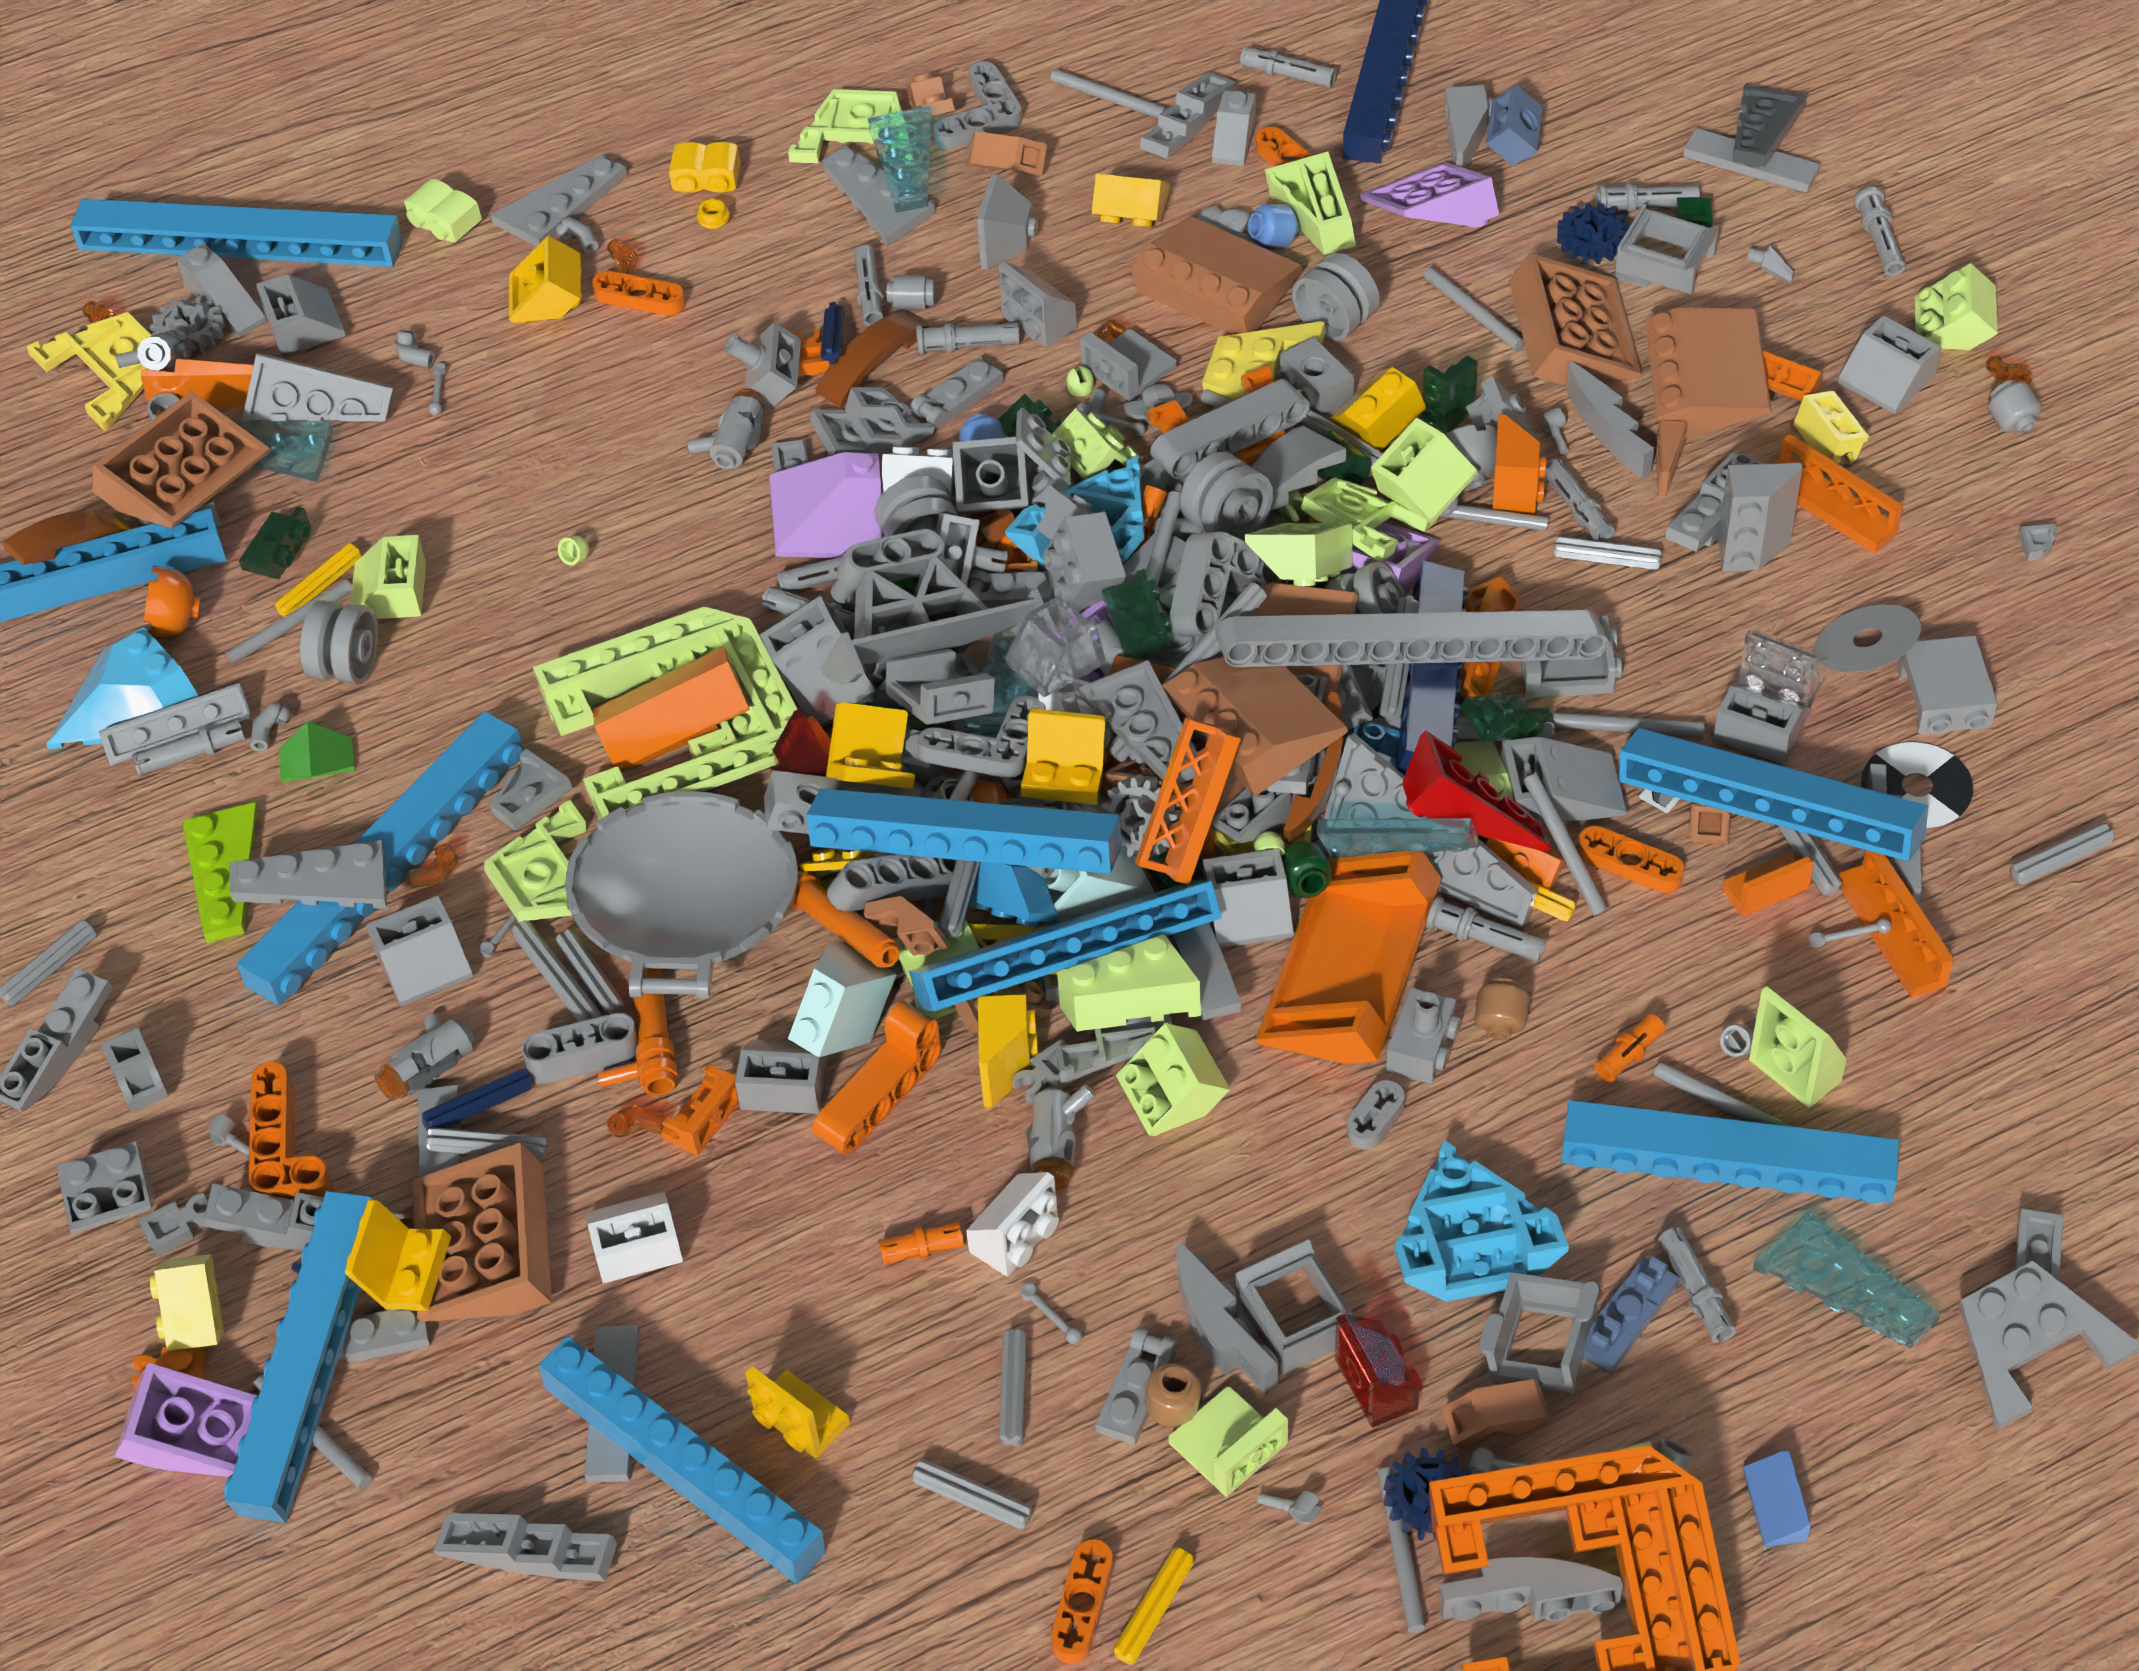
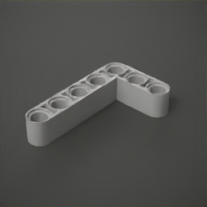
(1205, 569)
(894, 875)

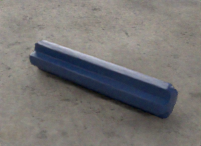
(832, 333)
(477, 1100)

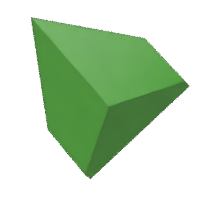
(315, 753)

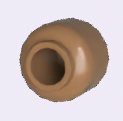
(1501, 1008)
(1172, 1395)

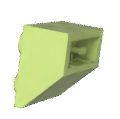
(1958, 310)
(1423, 471)
(391, 577)
(1172, 1080)

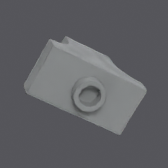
(1497, 401)
(1058, 506)
(134, 1070)

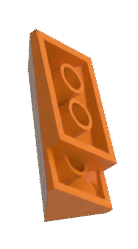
(217, 382)
(670, 710)

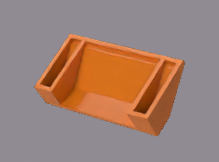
(1351, 958)

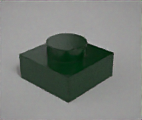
(1695, 210)

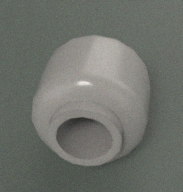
(2014, 407)

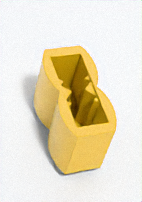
(705, 167)

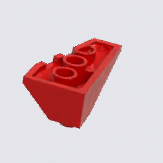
(1445, 789)

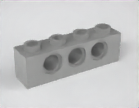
(792, 794)

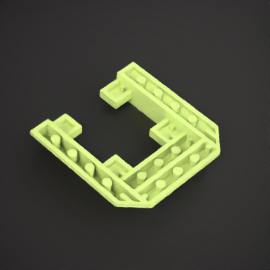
(634, 659)

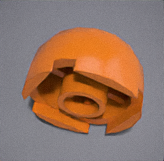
(170, 603)

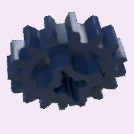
(1591, 232)
(1414, 1478)

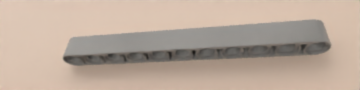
(1410, 638)

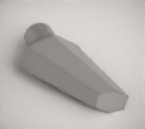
(1771, 263)

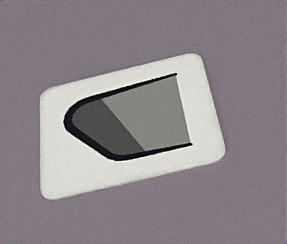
(1659, 800)

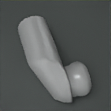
(262, 724)

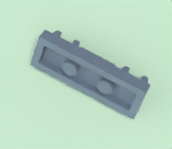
(1629, 1313)

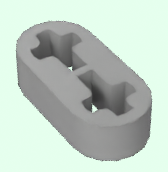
(1369, 1110)

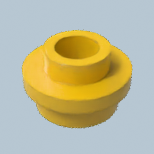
(712, 214)

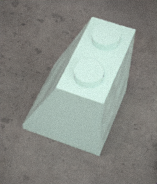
(1086, 892)
(841, 1002)

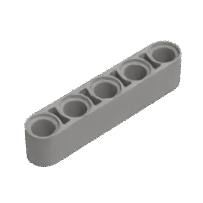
(1230, 427)

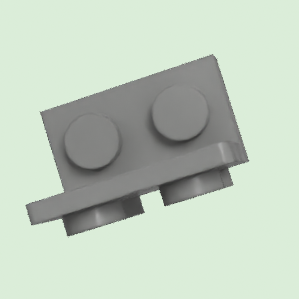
(1125, 363)
(1049, 455)

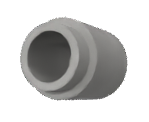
(911, 292)

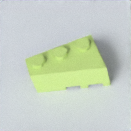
(1316, 199)
(1129, 985)

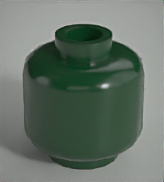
(1306, 869)

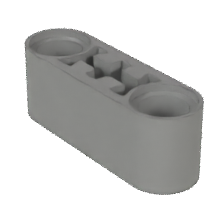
(580, 1048)

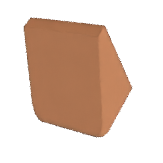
(1708, 825)

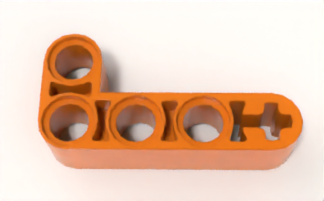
(882, 1081)
(274, 1131)

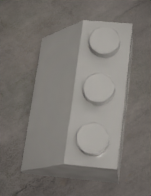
(1757, 513)

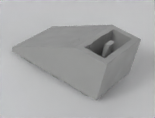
(799, 650)
(1576, 778)

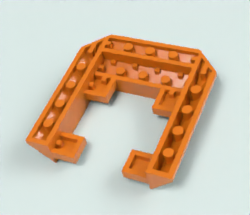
(1619, 1500)

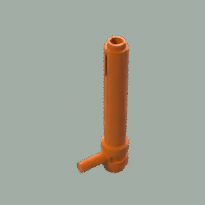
(846, 925)
(654, 1051)

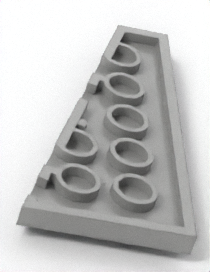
(1470, 876)

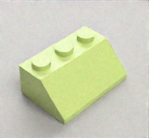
(1304, 550)

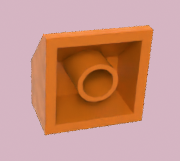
(1517, 469)

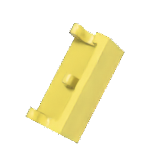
(1830, 426)

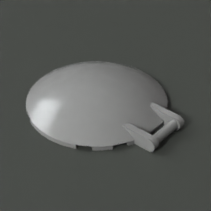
(680, 886)

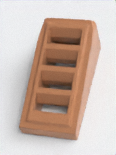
(1669, 447)

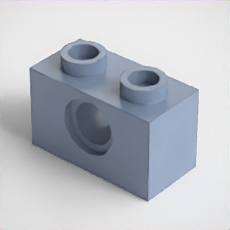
(1514, 125)

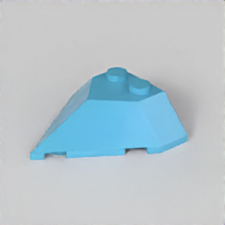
(1112, 493)
(124, 683)
(1474, 1232)

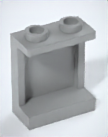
(1574, 677)
(1949, 685)
(934, 690)

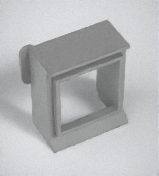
(1644, 266)
(1547, 1297)
(1308, 1343)

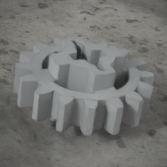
(196, 319)
(1138, 812)

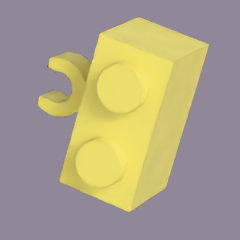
(187, 1302)

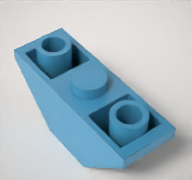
(1011, 893)

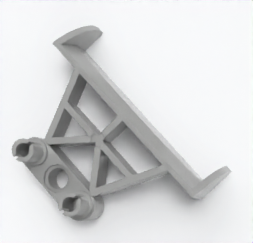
(915, 558)

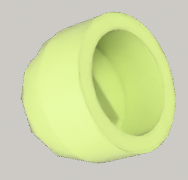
(1073, 383)
(573, 549)
(1268, 841)

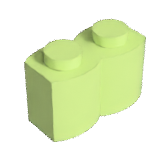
(442, 210)

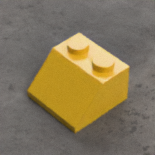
(1129, 198)
(545, 283)
(1381, 408)
(1005, 1043)

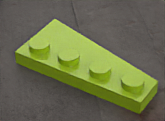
(211, 845)

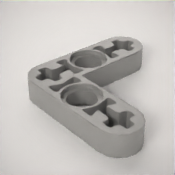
(989, 113)
(936, 744)

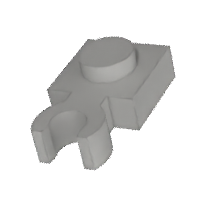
(1043, 1073)
(172, 1226)

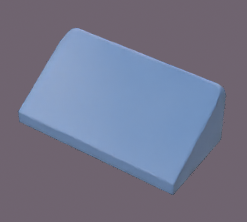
(1777, 1500)

